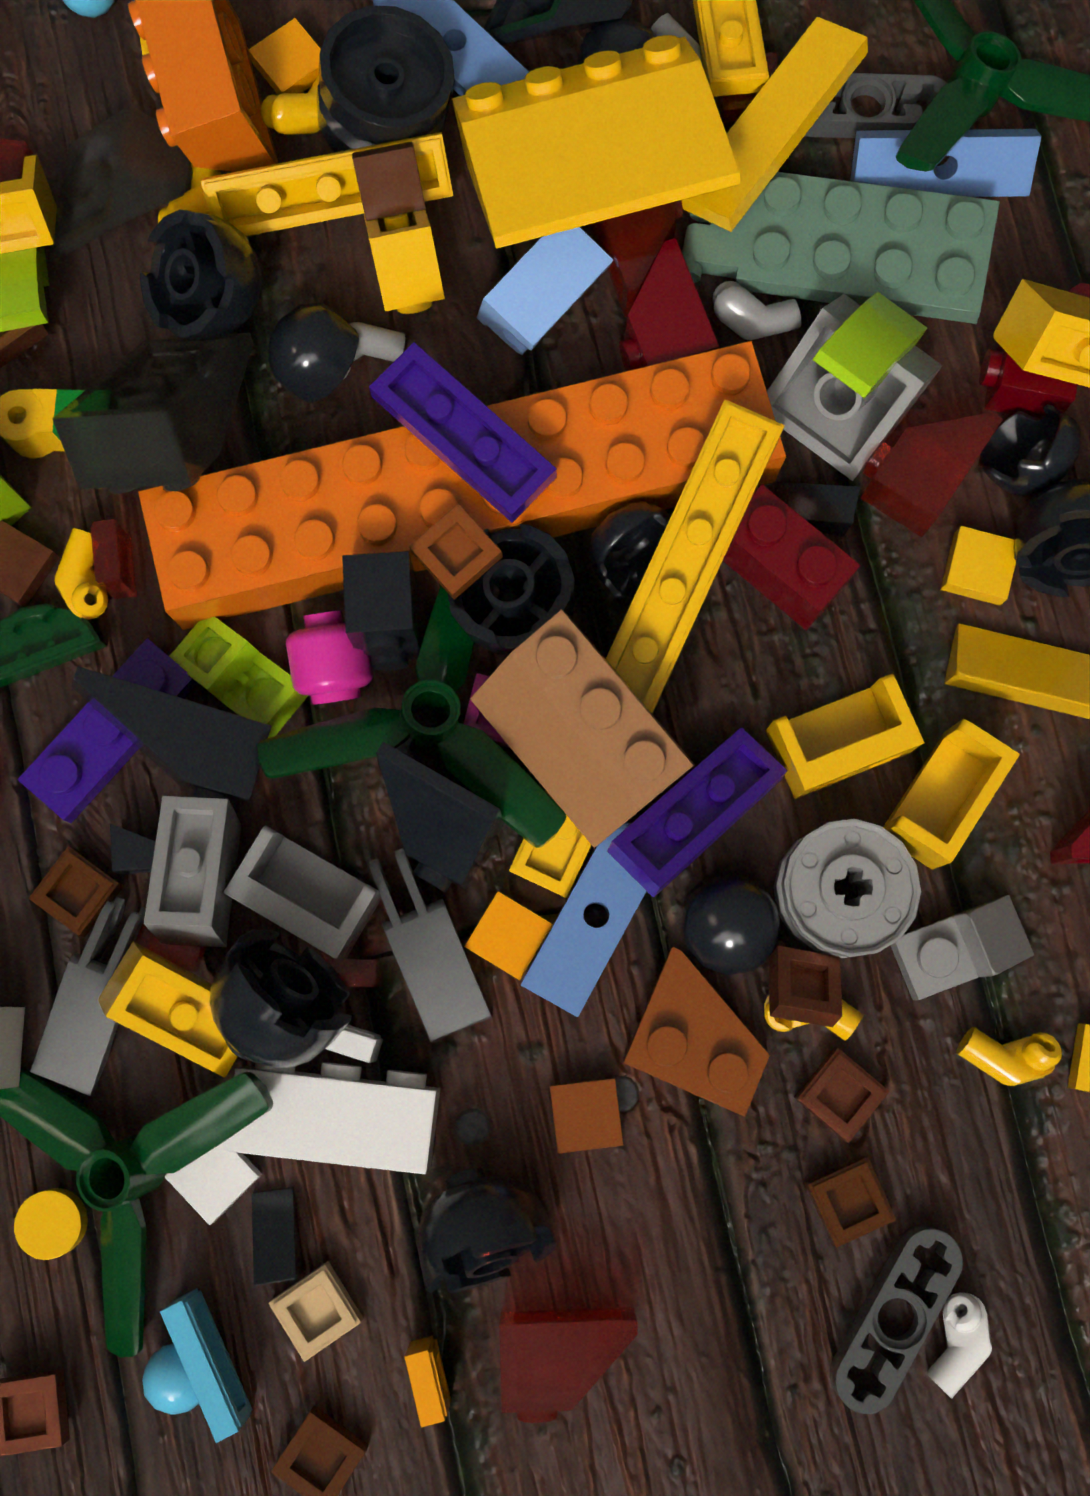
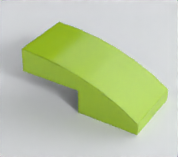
(22, 288)
(869, 344)
(238, 674)

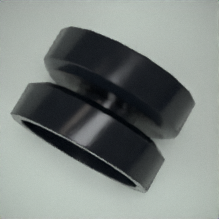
(382, 79)

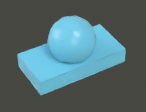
(196, 1369)

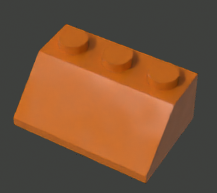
(204, 83)

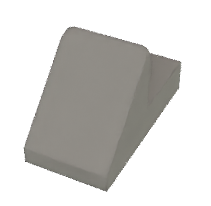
(962, 948)

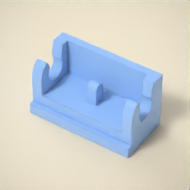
(542, 287)

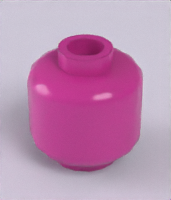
(325, 661)

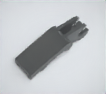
(431, 958)
(77, 1031)

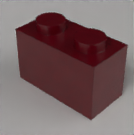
(788, 559)

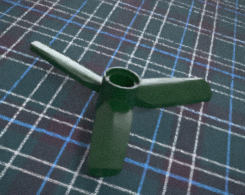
(985, 70)
(463, 750)
(163, 1146)

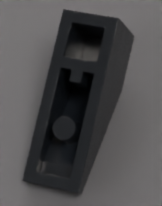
(186, 739)

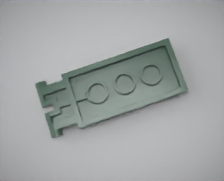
(854, 239)

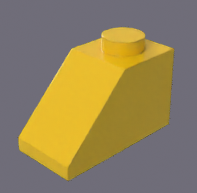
(405, 261)

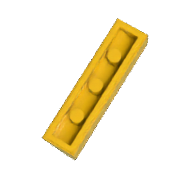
(312, 188)
(1020, 670)

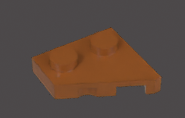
(696, 1039)

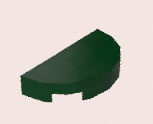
(41, 639)

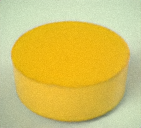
(50, 1223)

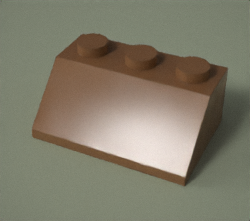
(580, 728)

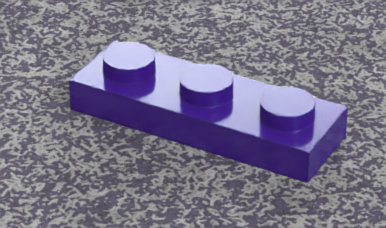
(463, 432)
(91, 747)
(696, 812)

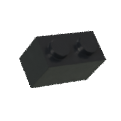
(383, 608)

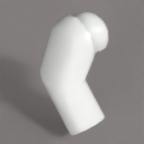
(967, 1342)

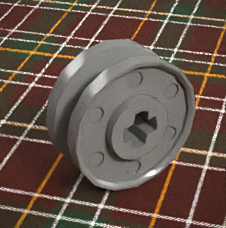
(884, 880)

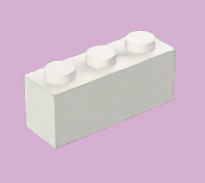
(344, 1118)

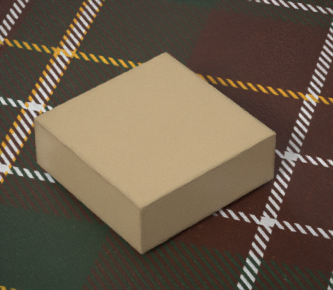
(316, 1311)

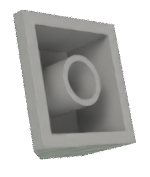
(830, 414)

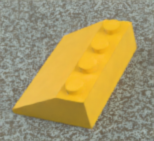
(594, 140)

